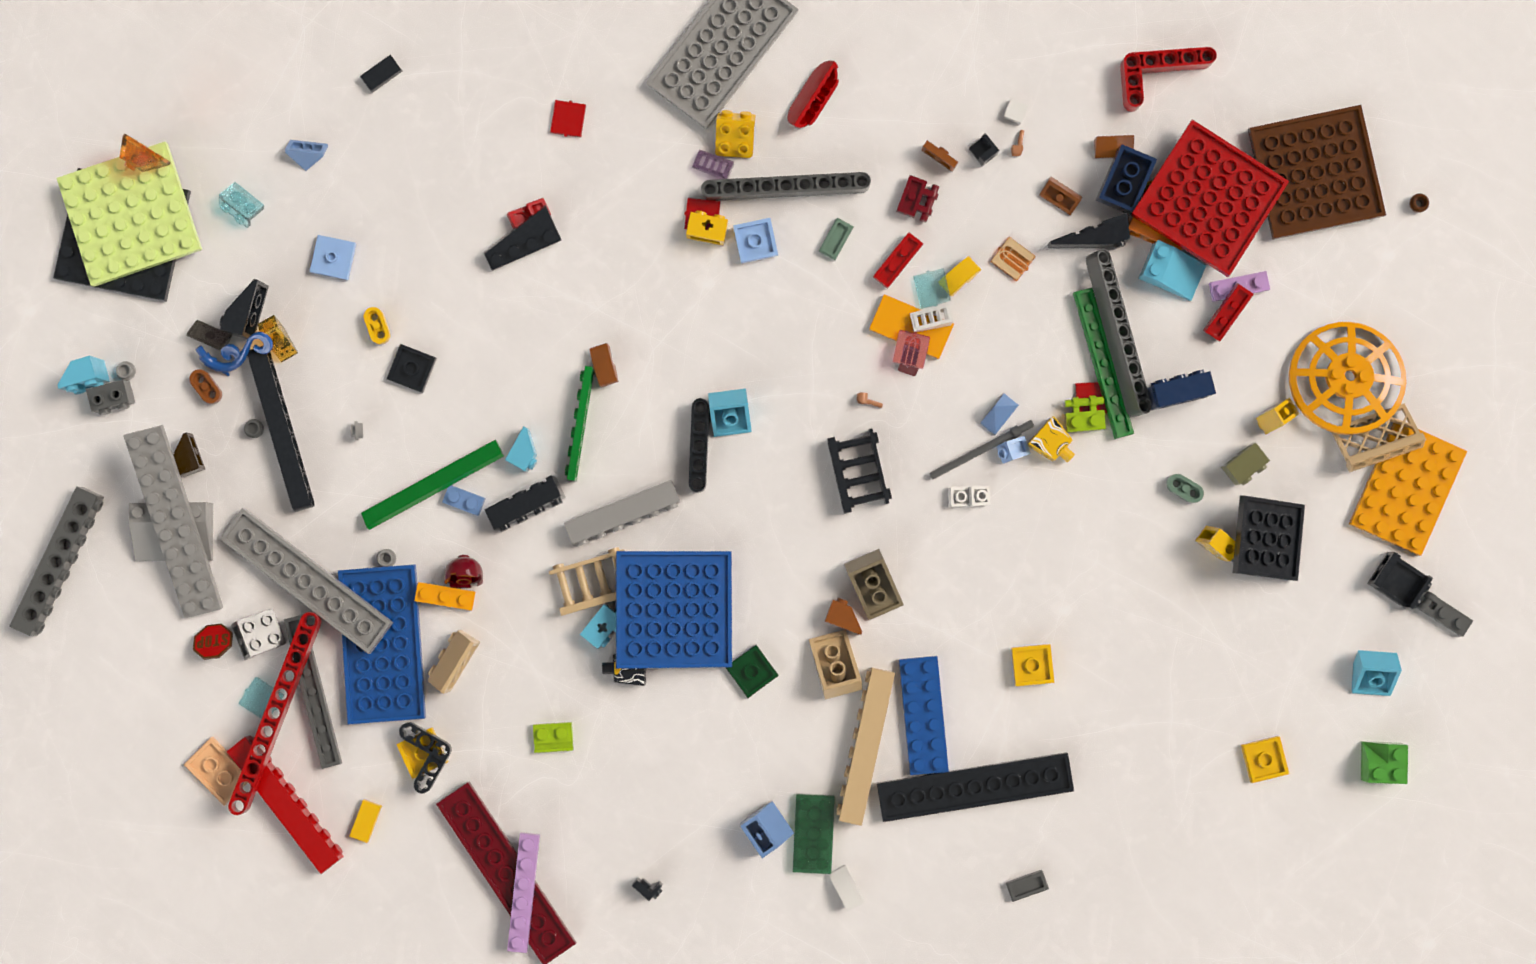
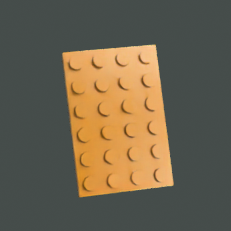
(1408, 492)

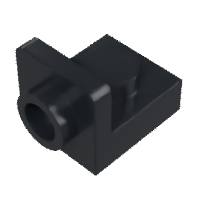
(644, 889)

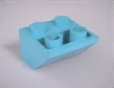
(84, 374)

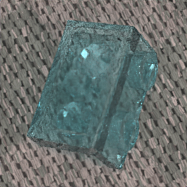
(240, 204)

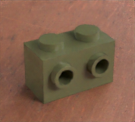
(1245, 464)

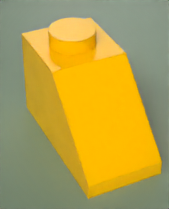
(1277, 416)

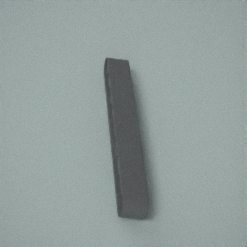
(794, 181)
(1118, 333)

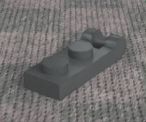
(1445, 614)

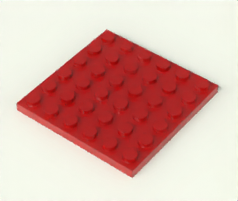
(1210, 198)

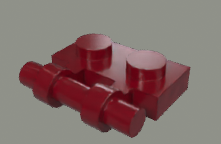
(912, 195)

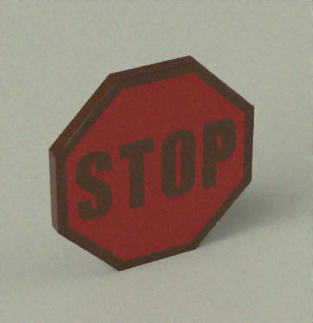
(212, 641)

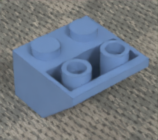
(766, 829)

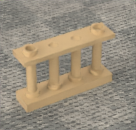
(587, 600)

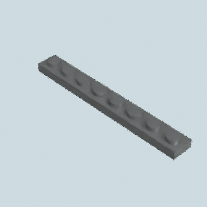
(315, 702)

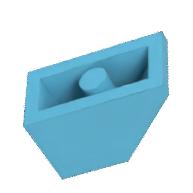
(523, 451)

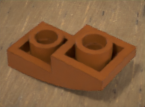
(603, 365)

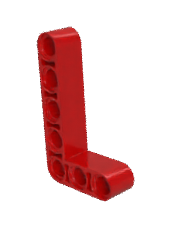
(1159, 65)

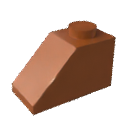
(843, 616)

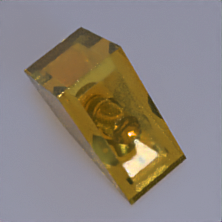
(282, 344)

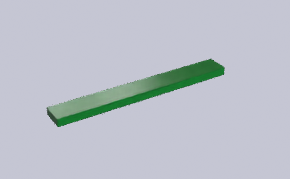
(1102, 362)
(432, 484)

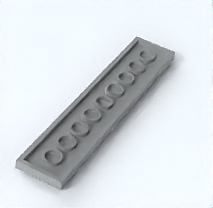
(173, 521)
(306, 580)

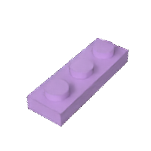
(1253, 282)

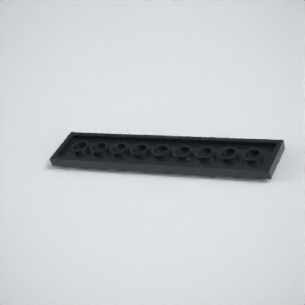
(975, 787)

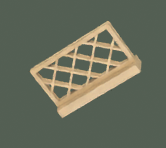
(1387, 449)

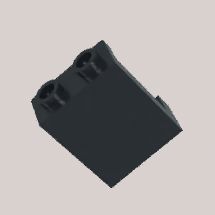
(1400, 581)

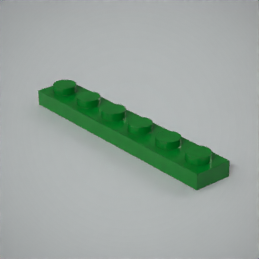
(578, 431)

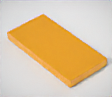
(895, 316)

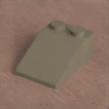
(873, 584)

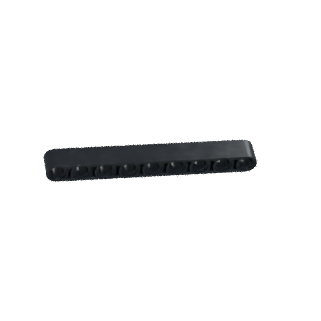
(281, 430)

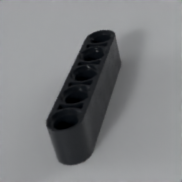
(699, 436)

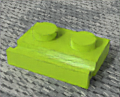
(553, 737)

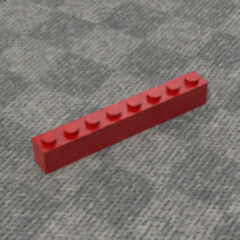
(290, 810)

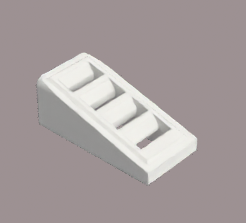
(932, 325)

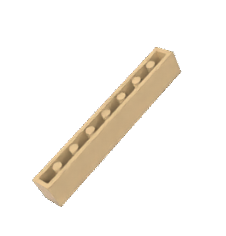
(866, 746)

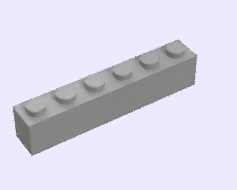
(622, 512)

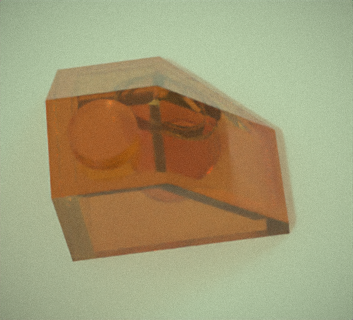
(139, 156)

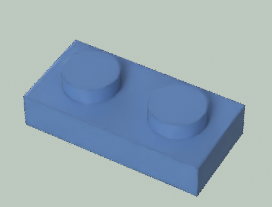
(464, 500)

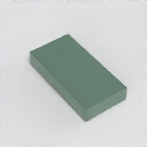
(836, 239)

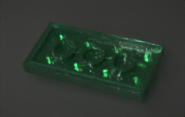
(813, 833)

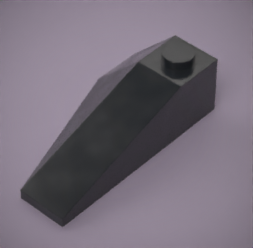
(1106, 235)

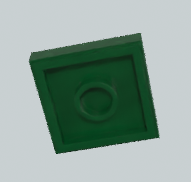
(752, 671)

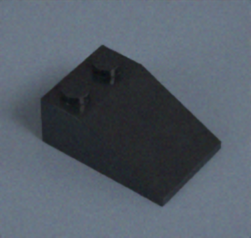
(244, 313)

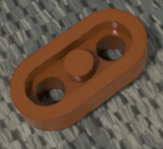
(206, 387)

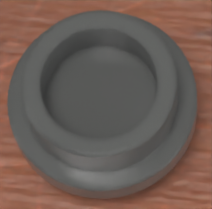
(253, 428)

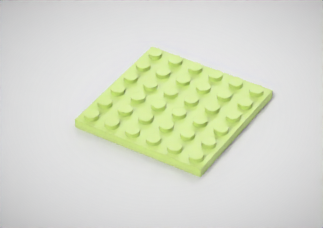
(128, 217)

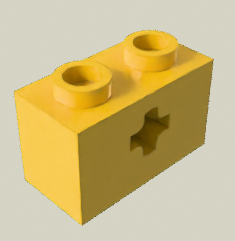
(714, 235)

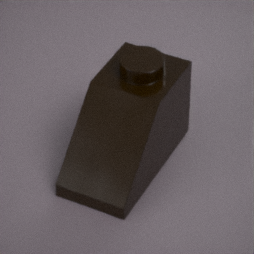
(188, 456)

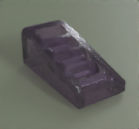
(725, 175)

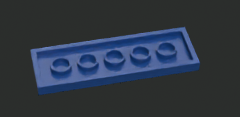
(923, 715)

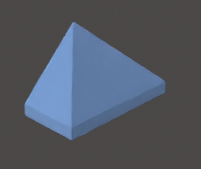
(305, 152)
(999, 414)

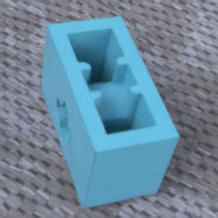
(591, 631)

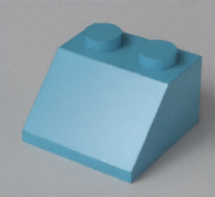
(729, 412)
(1375, 672)

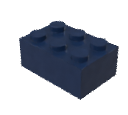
(1126, 179)
(1181, 389)

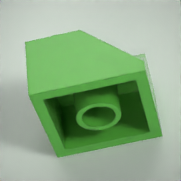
(1384, 762)

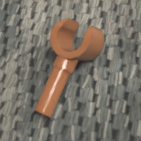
(1016, 150)
(862, 398)

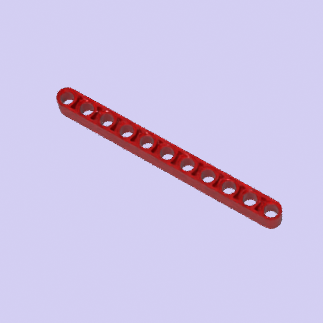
(268, 720)

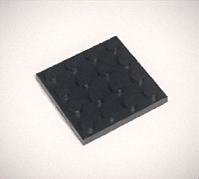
(1268, 538)

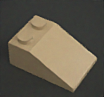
(835, 664)

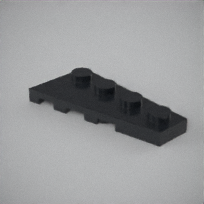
(527, 238)

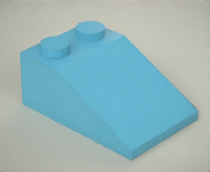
(1172, 270)

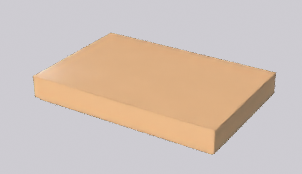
(215, 770)

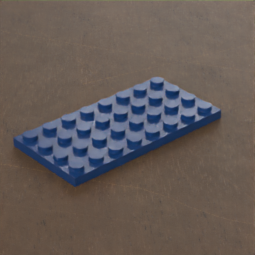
(390, 679)

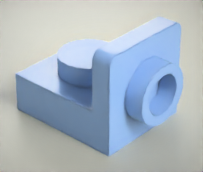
(1013, 449)

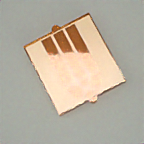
(1013, 259)

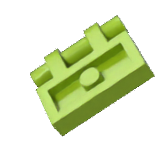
(1086, 420)

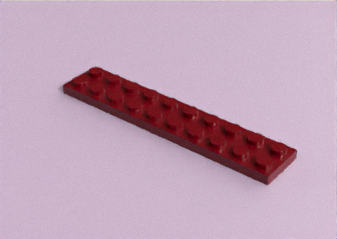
(498, 863)

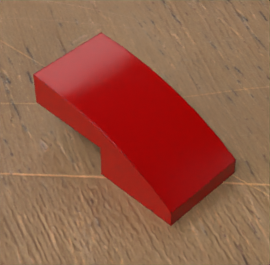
(520, 215)

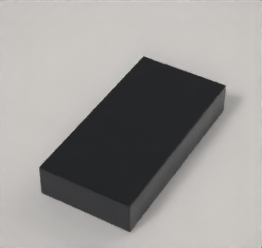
(381, 73)

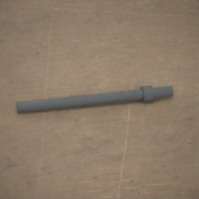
(1014, 432)

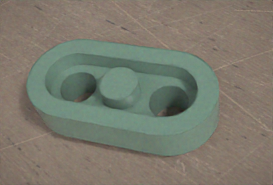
(1184, 488)

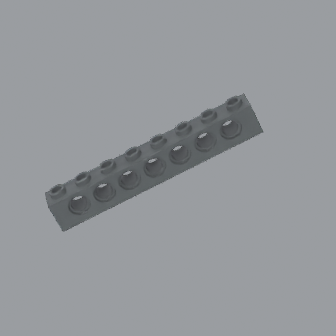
(56, 549)

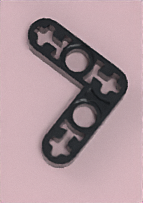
(434, 755)

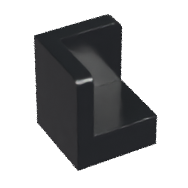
(984, 150)

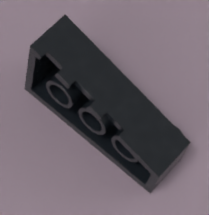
(525, 503)

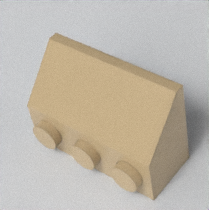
(452, 661)

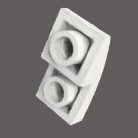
(969, 496)

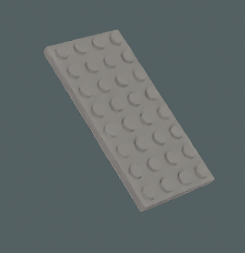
(719, 54)

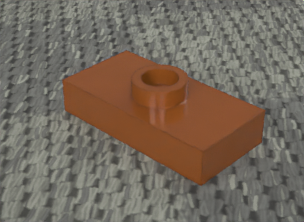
(939, 155)

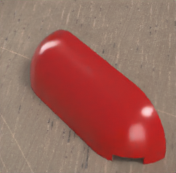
(814, 95)

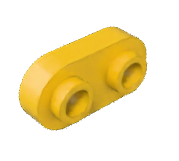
(376, 326)

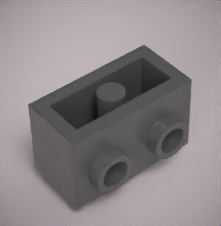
(110, 396)

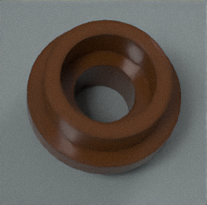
(1424, 202)

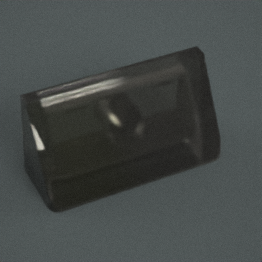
(209, 335)

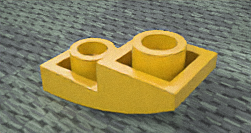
(961, 274)

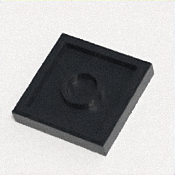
(411, 368)

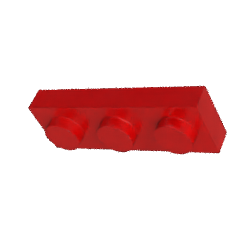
(898, 260)
(1228, 312)

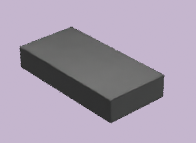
(1027, 885)

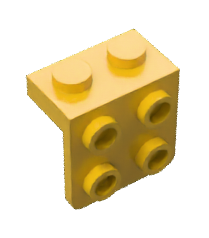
(735, 134)

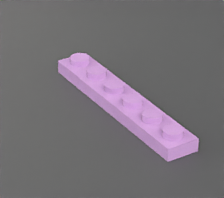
(523, 892)

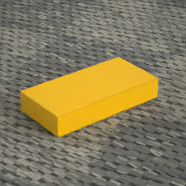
(365, 821)

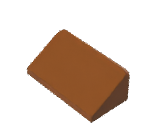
(1107, 145)
(1060, 196)

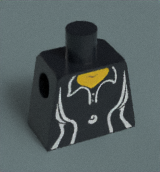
(633, 676)

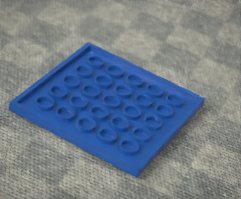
(673, 609)

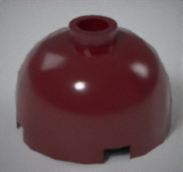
(463, 572)

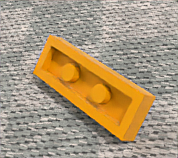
(444, 596)

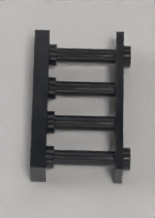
(841, 465)

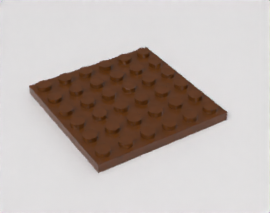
(1327, 171)

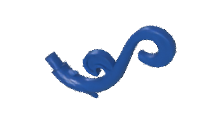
(231, 349)

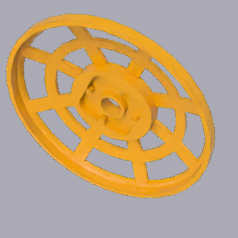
(1339, 385)

